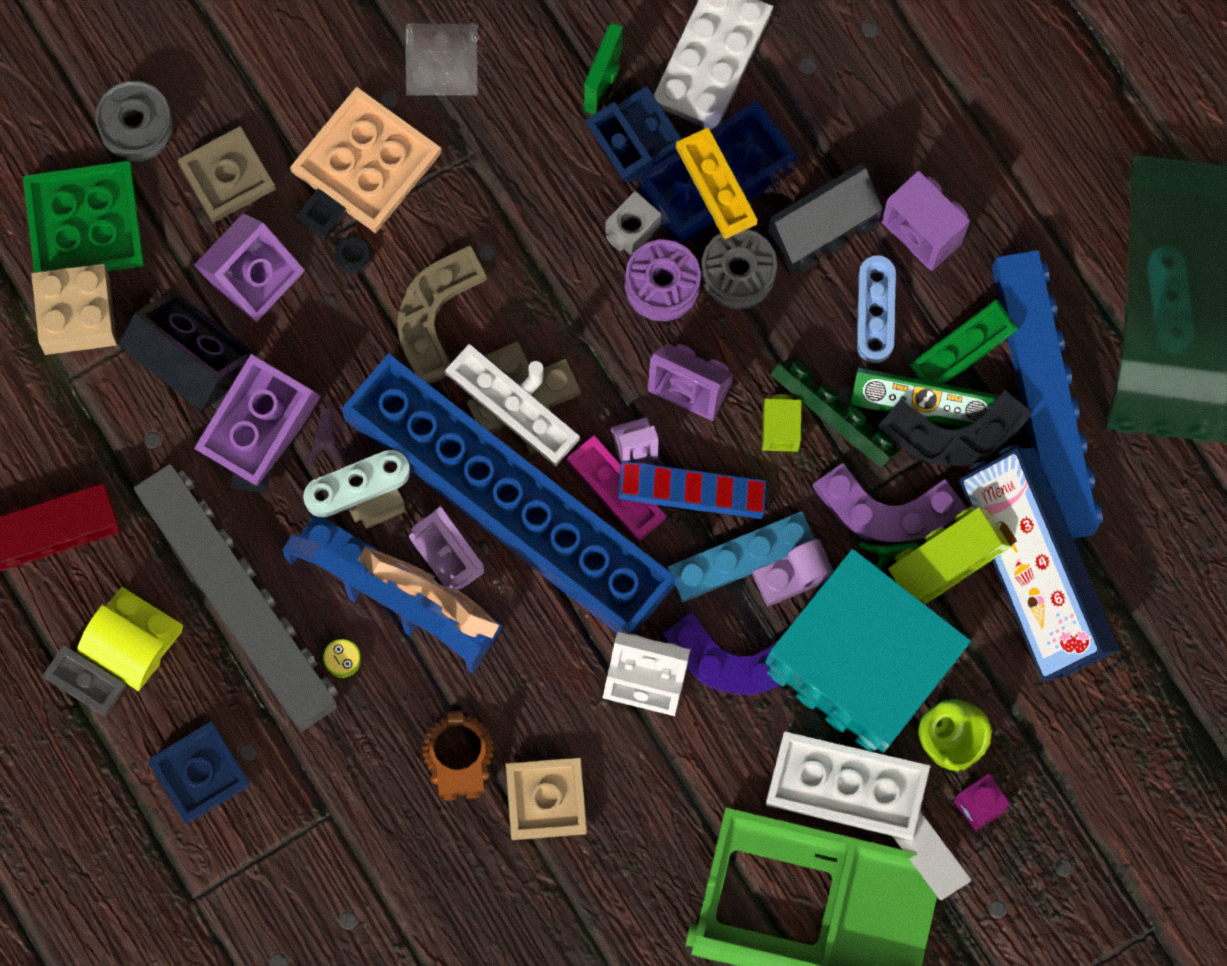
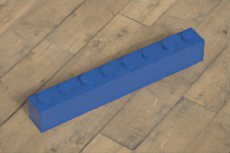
(1045, 389)

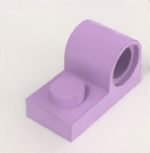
(636, 442)
(798, 572)

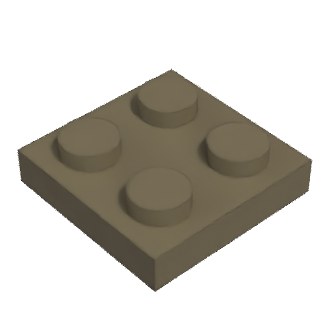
(226, 174)

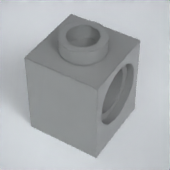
(637, 210)

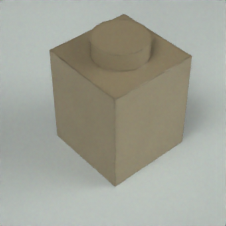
(378, 509)

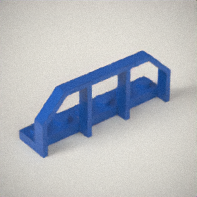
(339, 555)

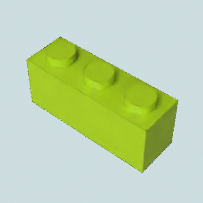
(949, 555)

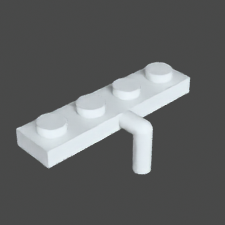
(514, 403)

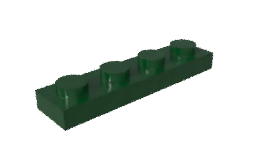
(844, 419)

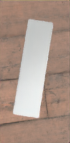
(934, 860)

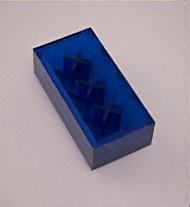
(754, 153)

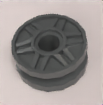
(131, 100)
(739, 290)

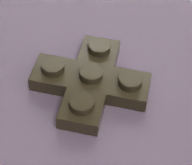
(556, 387)

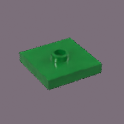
(604, 68)

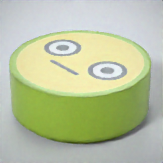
(342, 658)

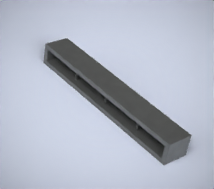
(236, 598)

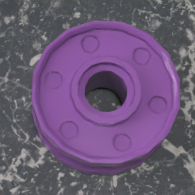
(664, 259)

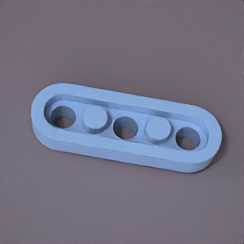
(879, 295)

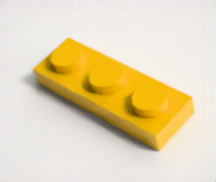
(716, 183)

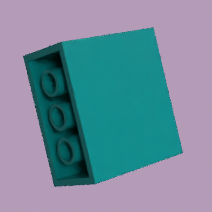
(865, 653)

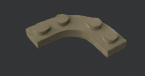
(421, 305)

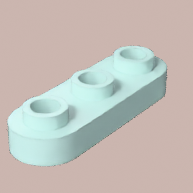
(344, 496)

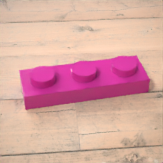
(601, 474)

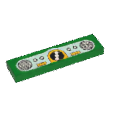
(934, 400)

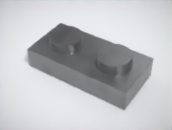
(84, 681)

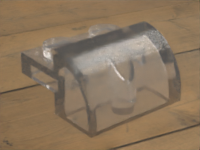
(441, 59)

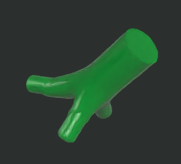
(887, 552)

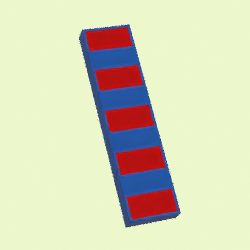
(691, 490)

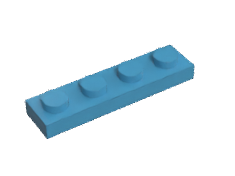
(739, 557)

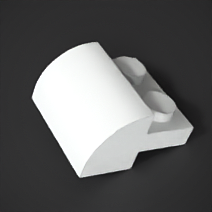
(646, 673)

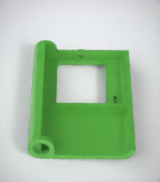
(873, 913)

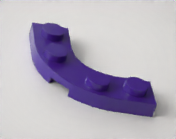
(718, 668)

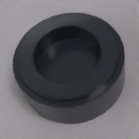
(353, 255)

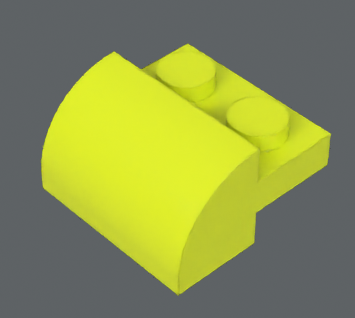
(128, 638)

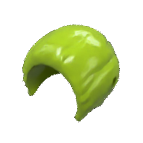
(955, 734)

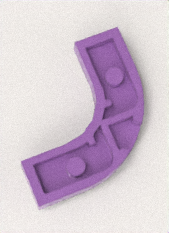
(883, 522)

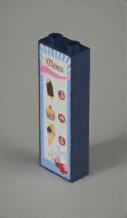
(1043, 566)

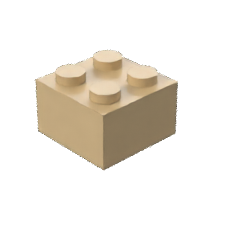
(74, 309)

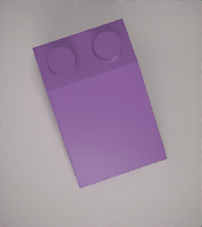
(689, 380)
(257, 420)

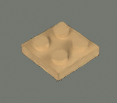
(546, 799)

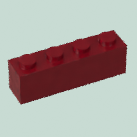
(56, 525)

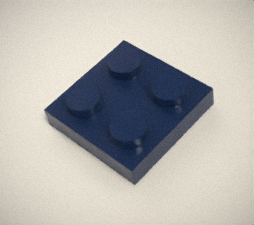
(198, 773)

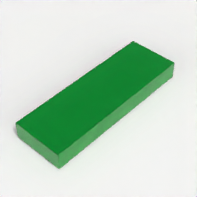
(965, 345)

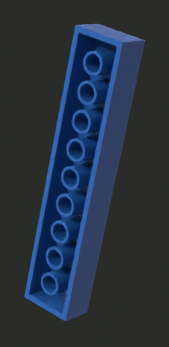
(509, 497)

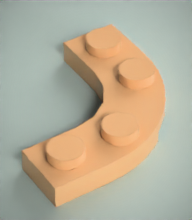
(413, 580)

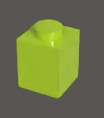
(781, 424)

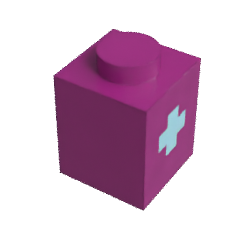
(981, 802)

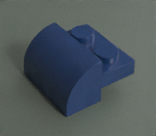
(634, 134)

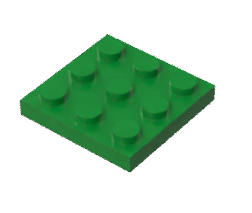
(84, 218)

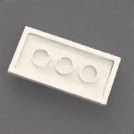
(711, 59)
(848, 785)

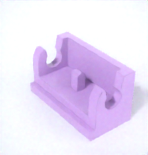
(446, 550)

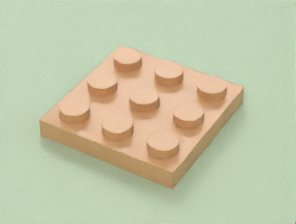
(366, 159)

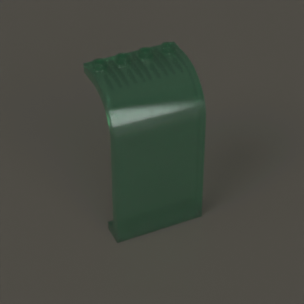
(1174, 303)

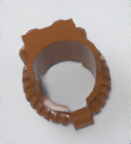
(465, 781)

